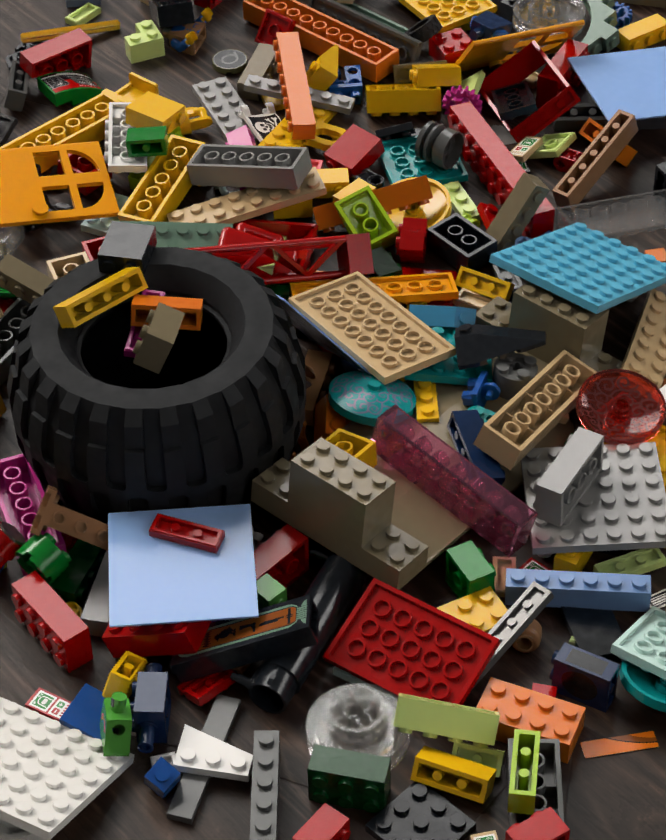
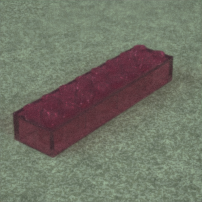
(453, 481)

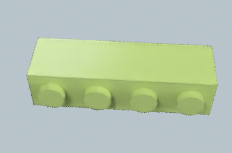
(446, 719)

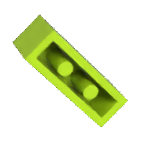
(524, 771)

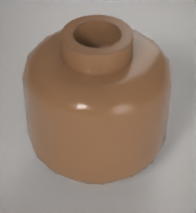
(529, 639)

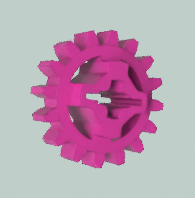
(461, 96)

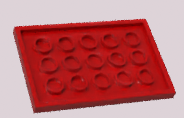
(410, 646)

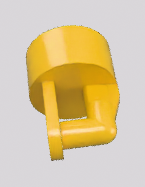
(201, 122)

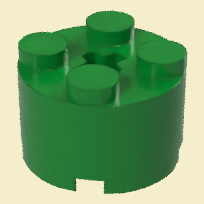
(43, 556)

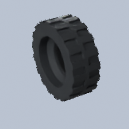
(425, 28)

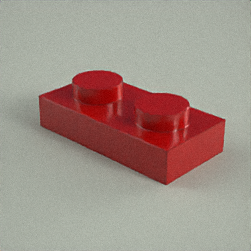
(487, 213)

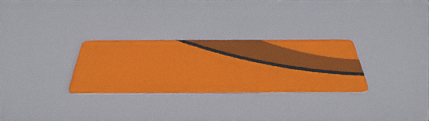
(619, 744)

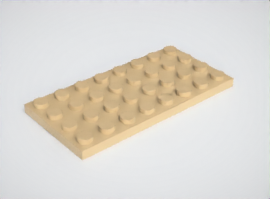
(372, 327)

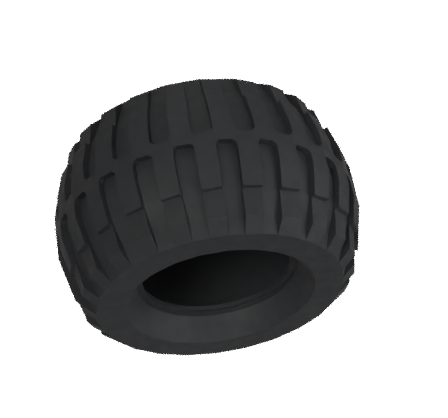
(168, 439)

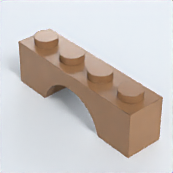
(318, 372)

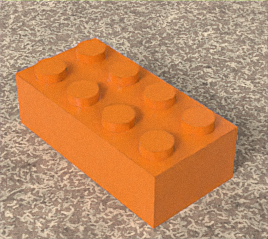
(533, 711)

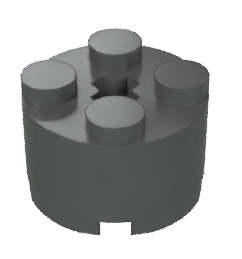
(514, 373)

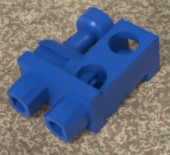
(351, 85)

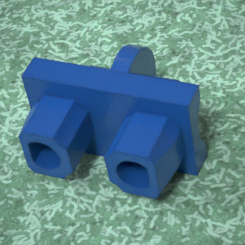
(480, 391)

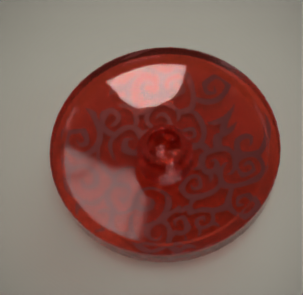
(621, 406)

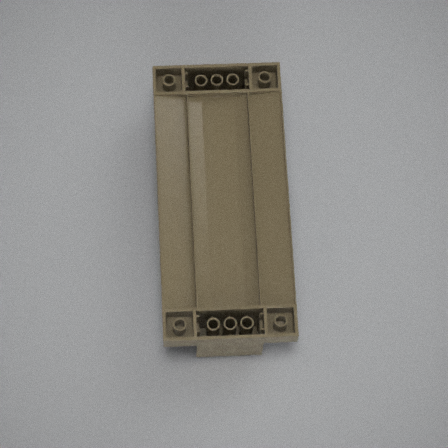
(376, 512)

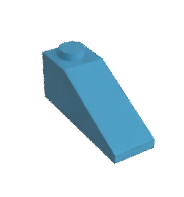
(444, 316)

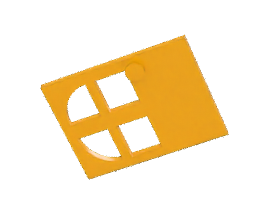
(494, 50)
(22, 188)

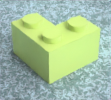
(145, 43)

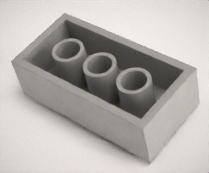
(568, 476)

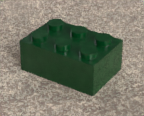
(349, 778)

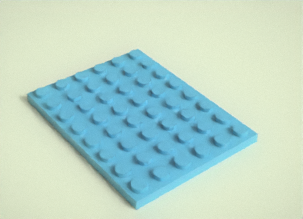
(583, 267)

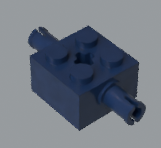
(151, 707)

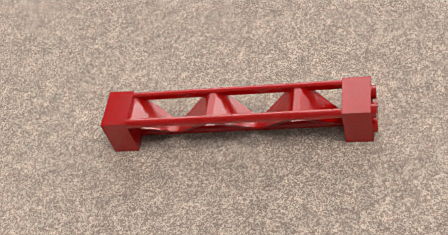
(352, 250)

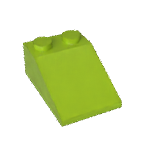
(364, 214)

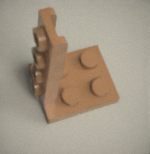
(68, 521)

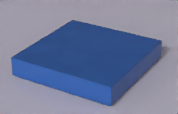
(85, 712)

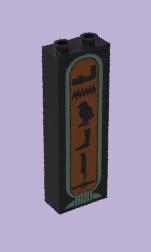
(249, 640)

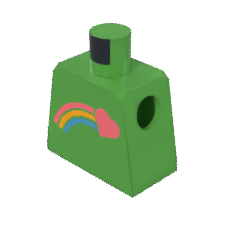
(116, 714)

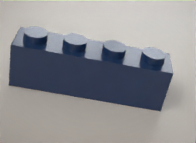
(464, 429)

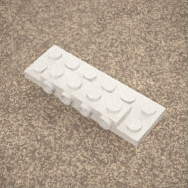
(115, 142)

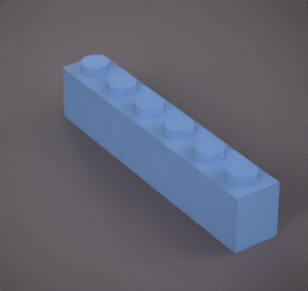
(583, 589)

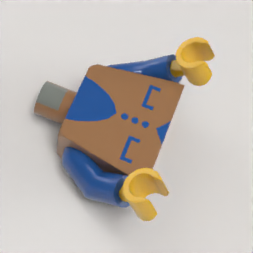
(188, 37)

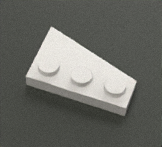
(211, 757)

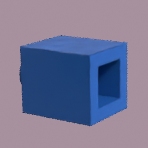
(162, 778)

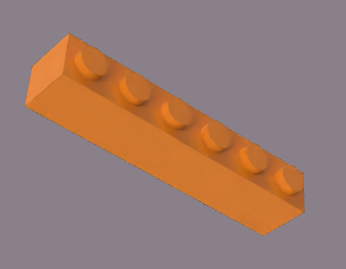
(390, 197)

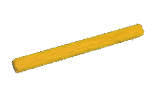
(90, 28)

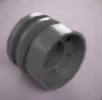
(439, 145)

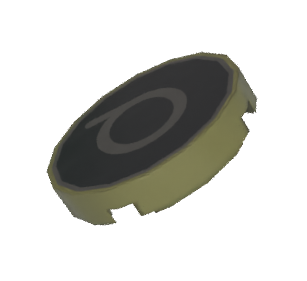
(229, 61)

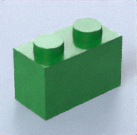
(147, 141)

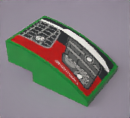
(68, 87)

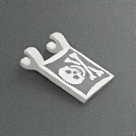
(260, 124)

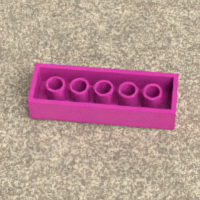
(21, 498)

